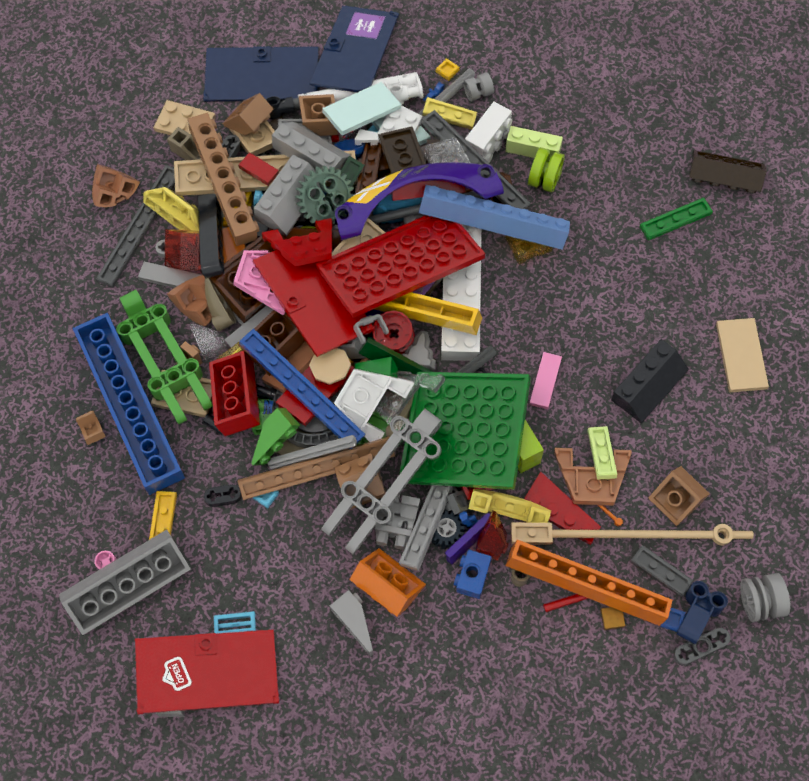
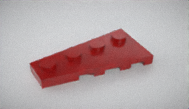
(563, 510)

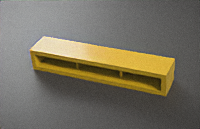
(436, 312)

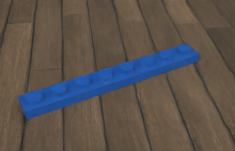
(300, 386)

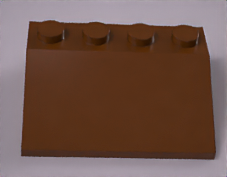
(239, 301)

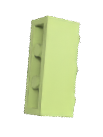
(527, 142)

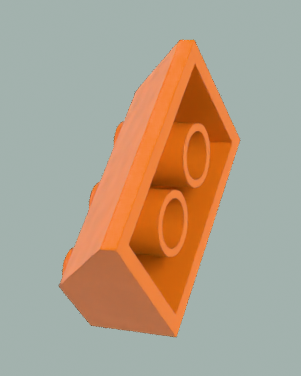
(387, 581)

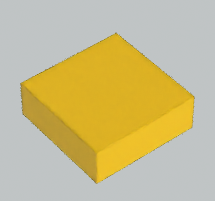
(447, 69)

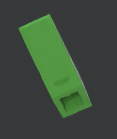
(274, 433)

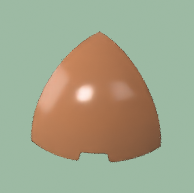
(111, 186)
(191, 300)

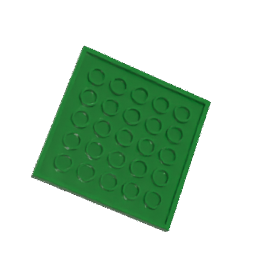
(478, 433)

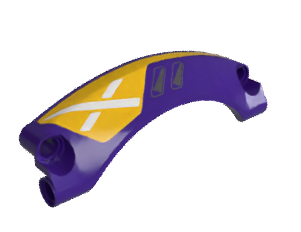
(365, 201)

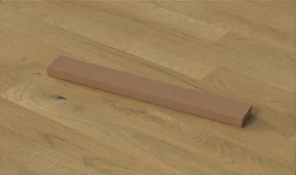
(305, 470)

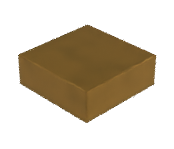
(612, 618)

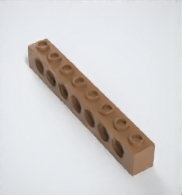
(241, 232)

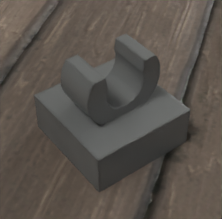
(457, 502)

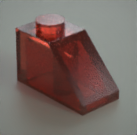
(492, 538)

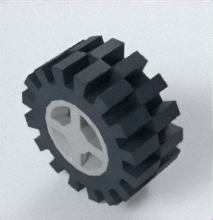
(448, 523)

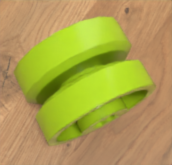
(546, 169)

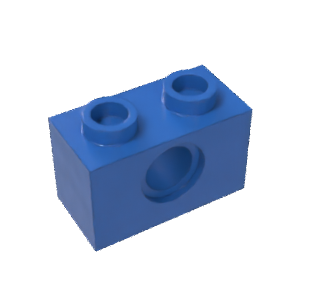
(480, 564)

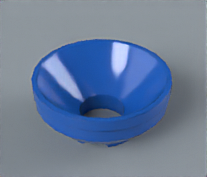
(349, 145)

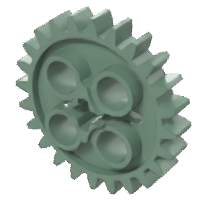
(338, 186)

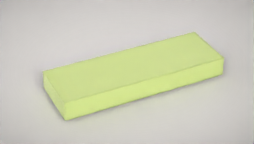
(602, 453)

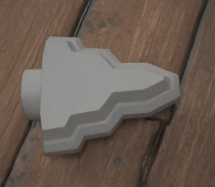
(420, 351)

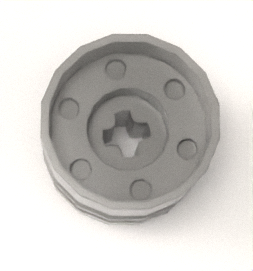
(765, 597)

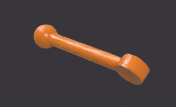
(617, 521)

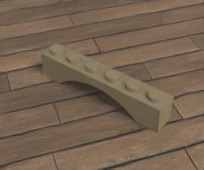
(184, 146)

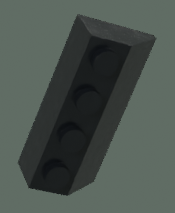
(650, 381)

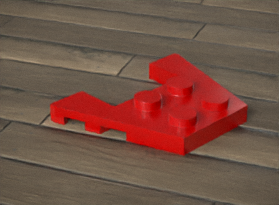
(306, 248)

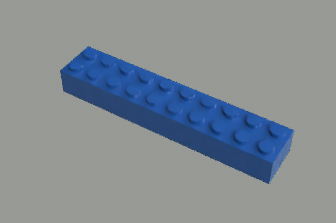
(128, 404)

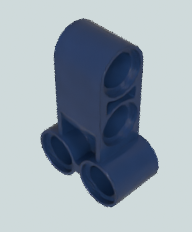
(700, 610)

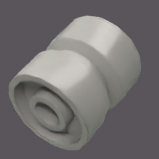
(484, 86)

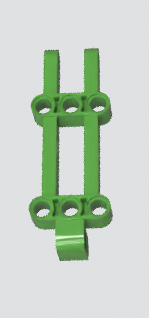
(133, 331)

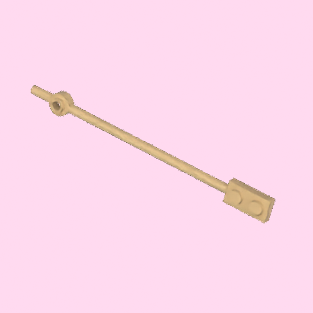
(543, 534)

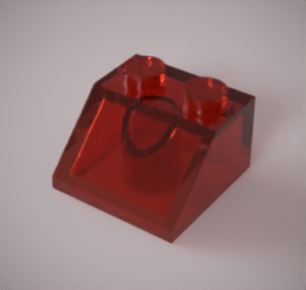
(182, 249)

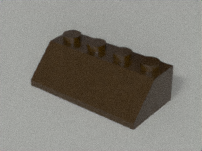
(727, 171)

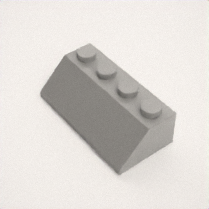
(295, 140)
(278, 204)

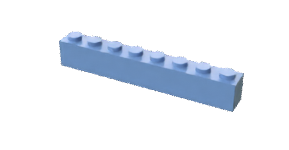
(494, 217)

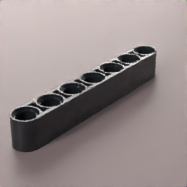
(210, 236)

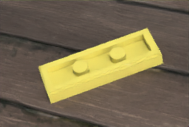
(451, 113)

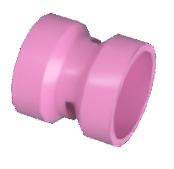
(104, 558)

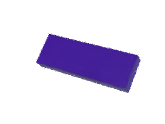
(466, 541)

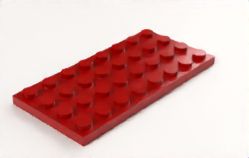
(398, 263)

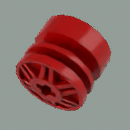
(398, 324)

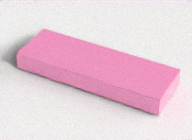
(545, 380)

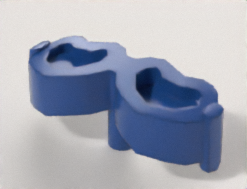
(434, 93)
(470, 520)

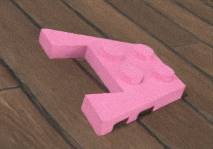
(252, 282)

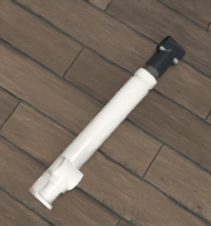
(401, 86)

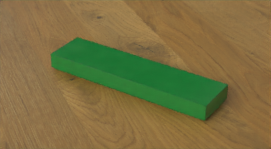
(676, 219)

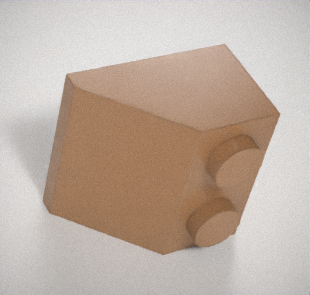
(249, 115)
(312, 115)
(353, 470)
(678, 495)

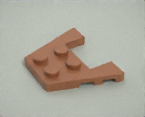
(582, 481)

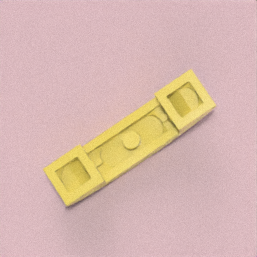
(508, 506)

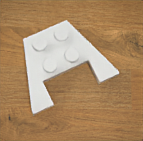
(396, 120)
(362, 395)

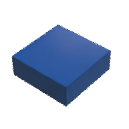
(674, 620)

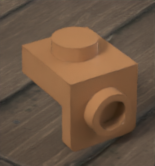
(191, 352)
(90, 427)

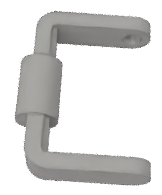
(367, 320)

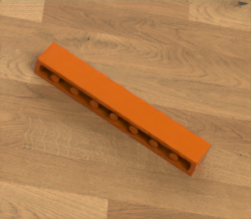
(589, 582)

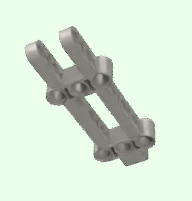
(427, 426)

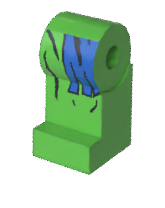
(265, 410)

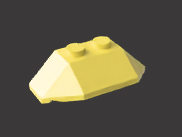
(173, 208)

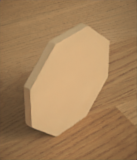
(330, 366)

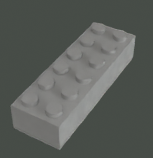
(124, 582)

